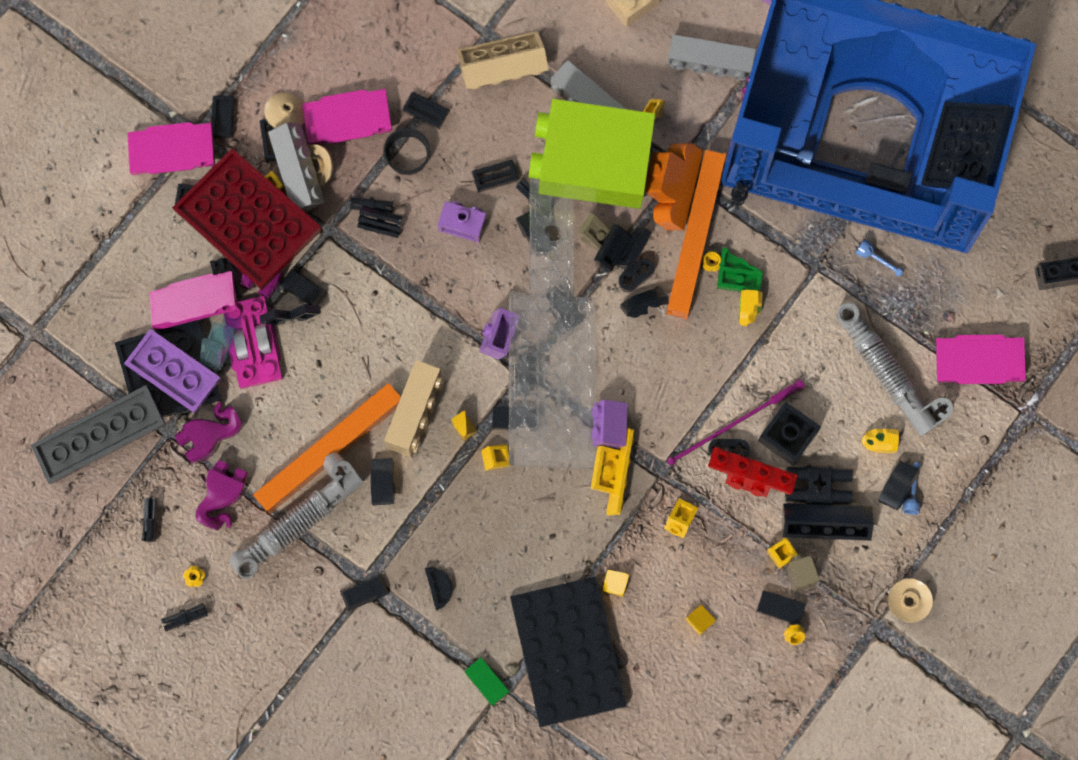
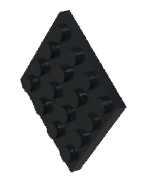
(967, 143)
(185, 337)

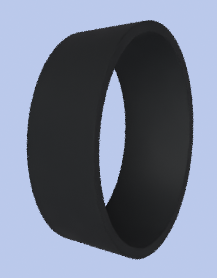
(406, 132)

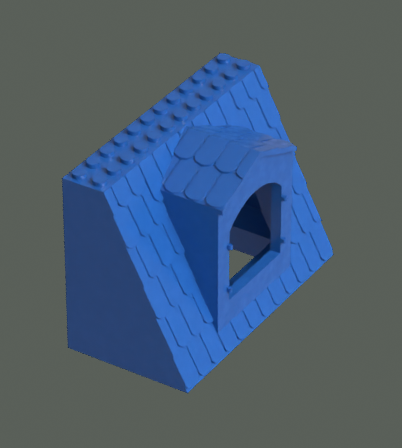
(850, 45)

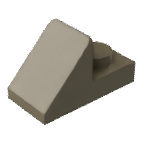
(593, 232)

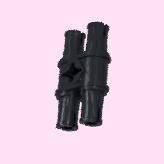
(826, 476)

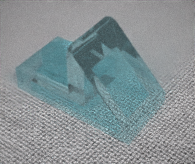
(216, 346)

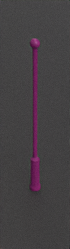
(773, 400)

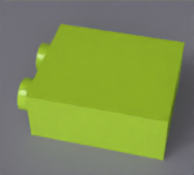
(593, 153)

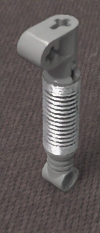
(901, 390)
(319, 505)

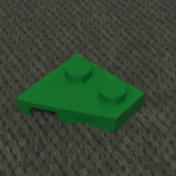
(737, 274)

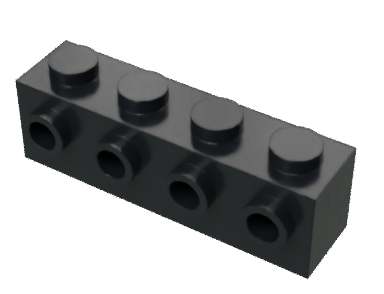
(827, 521)

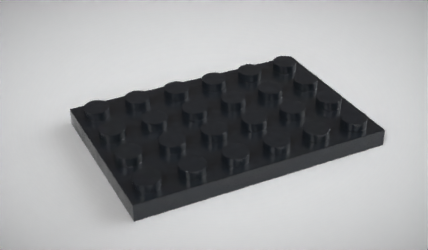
(568, 651)

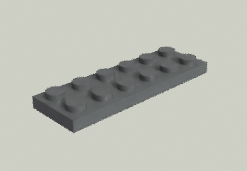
(98, 434)

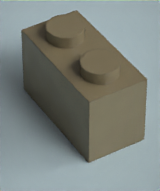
(802, 573)

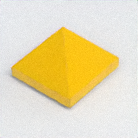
(655, 106)

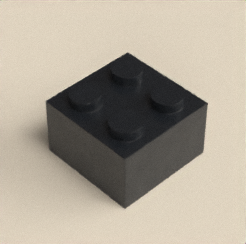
(789, 433)

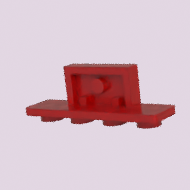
(751, 474)

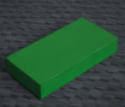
(486, 681)

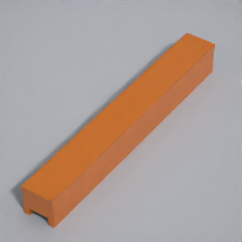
(696, 234)
(337, 440)

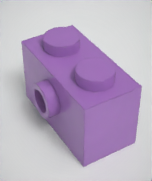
(462, 221)
(496, 335)
(609, 424)

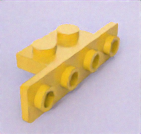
(611, 473)

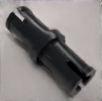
(372, 204)
(184, 617)

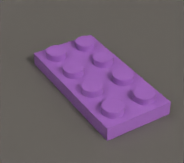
(172, 371)

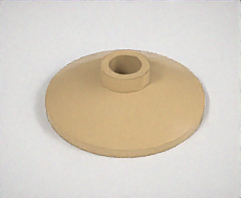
(278, 116)
(321, 156)
(920, 596)

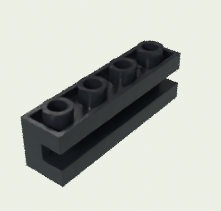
(1057, 273)

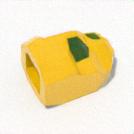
(749, 306)
(881, 440)

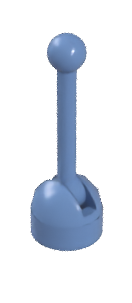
(803, 157)
(866, 250)
(911, 504)

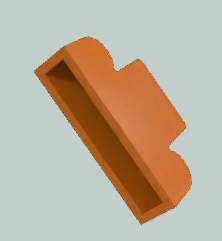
(672, 183)

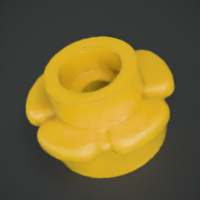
(706, 261)
(194, 570)
(794, 634)

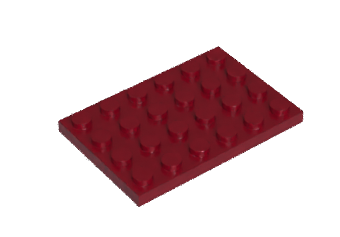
(247, 219)

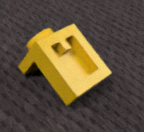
(681, 518)

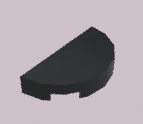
(440, 587)

